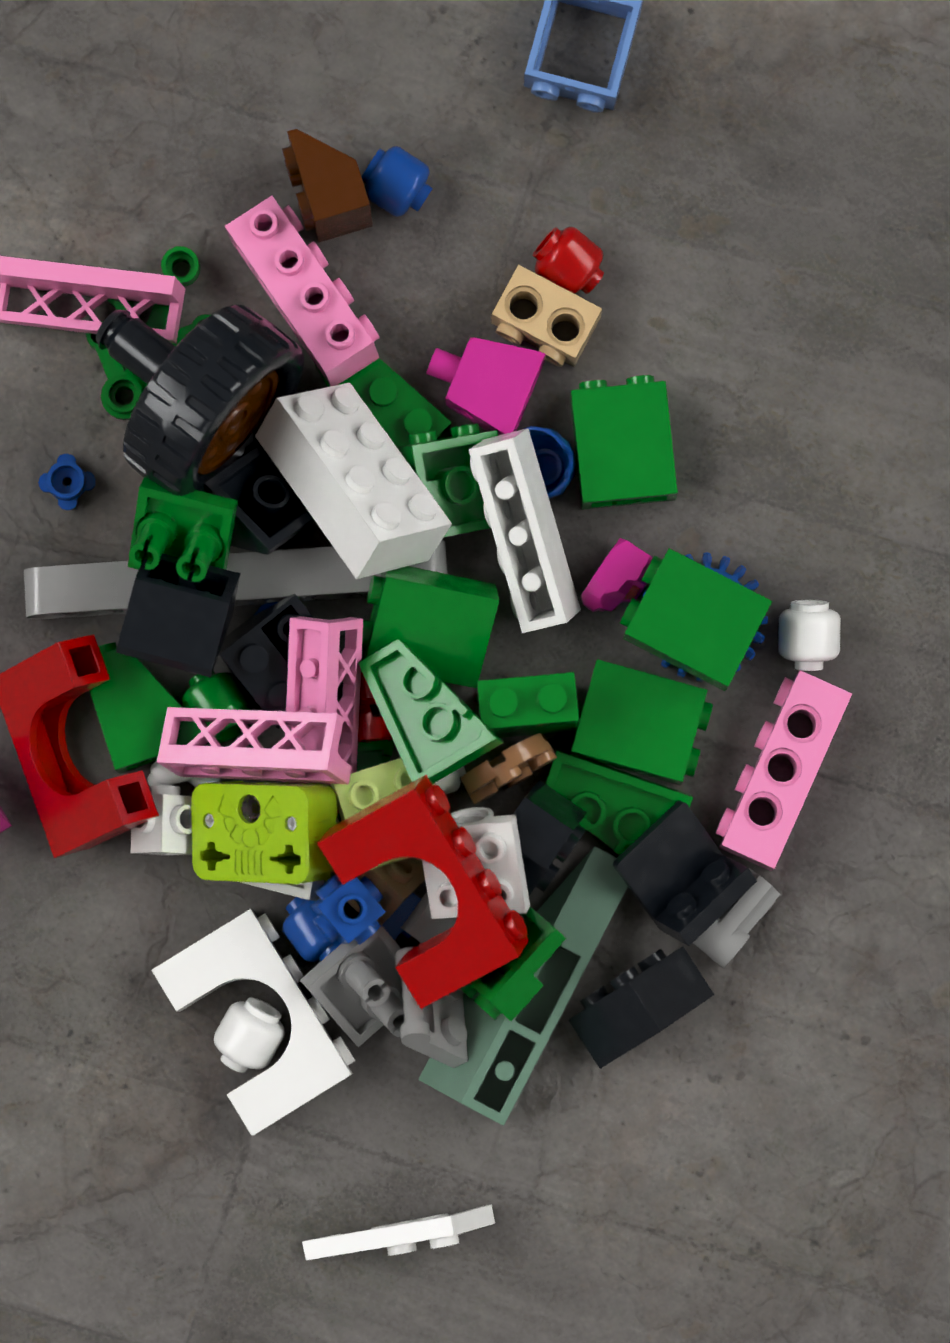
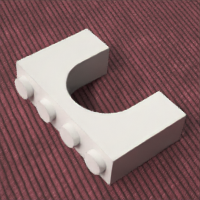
(247, 952)

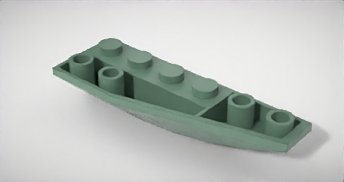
(505, 1050)

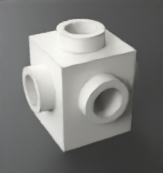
(168, 832)

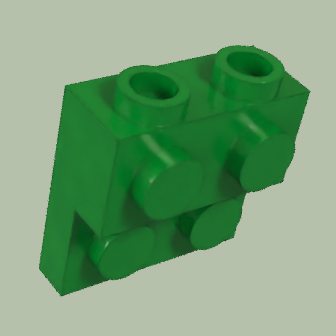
(447, 474)
(514, 983)

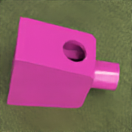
(489, 382)

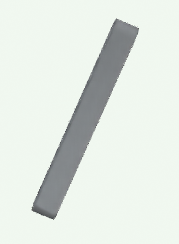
(264, 578)

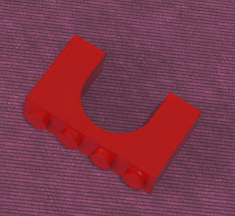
(35, 708)
(419, 826)

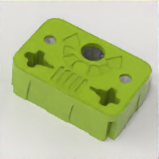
(261, 830)

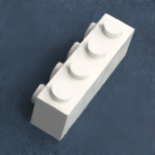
(524, 530)

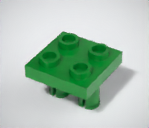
(186, 526)

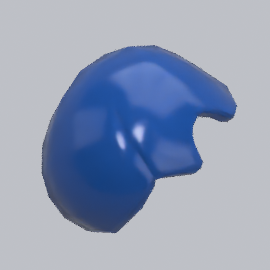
(554, 458)

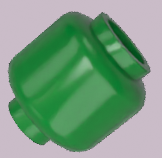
(217, 692)

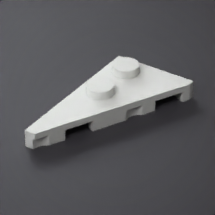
(402, 1236)

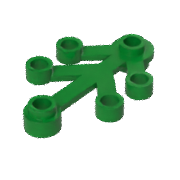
(117, 377)

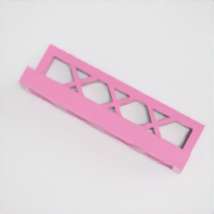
(86, 281)
(316, 673)
(254, 763)

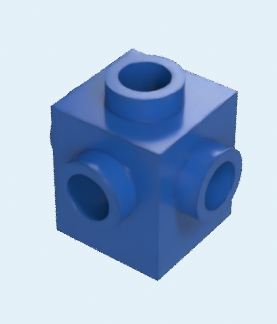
(330, 914)

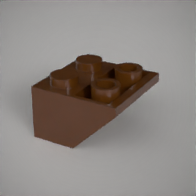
(332, 187)

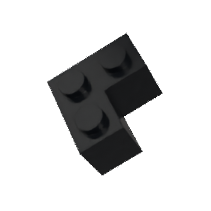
(547, 832)
(639, 1004)

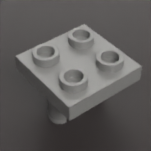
(360, 986)

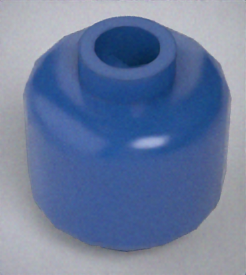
(396, 181)
(303, 932)

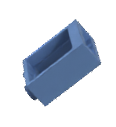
(588, 96)

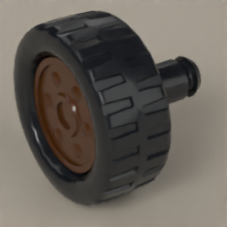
(202, 394)

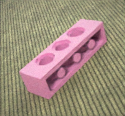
(825, 708)

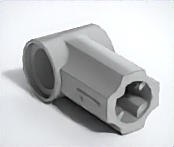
(731, 929)

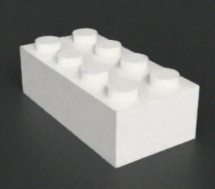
(353, 480)

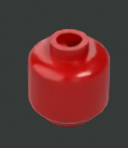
(569, 260)

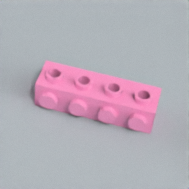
(303, 291)

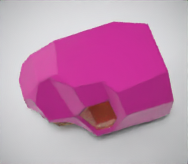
(617, 578)

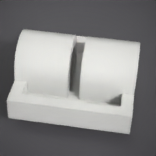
(497, 849)

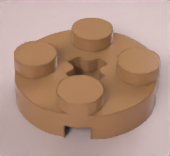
(508, 768)

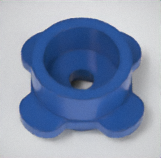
(66, 468)

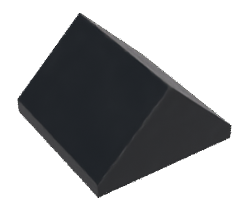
(266, 506)

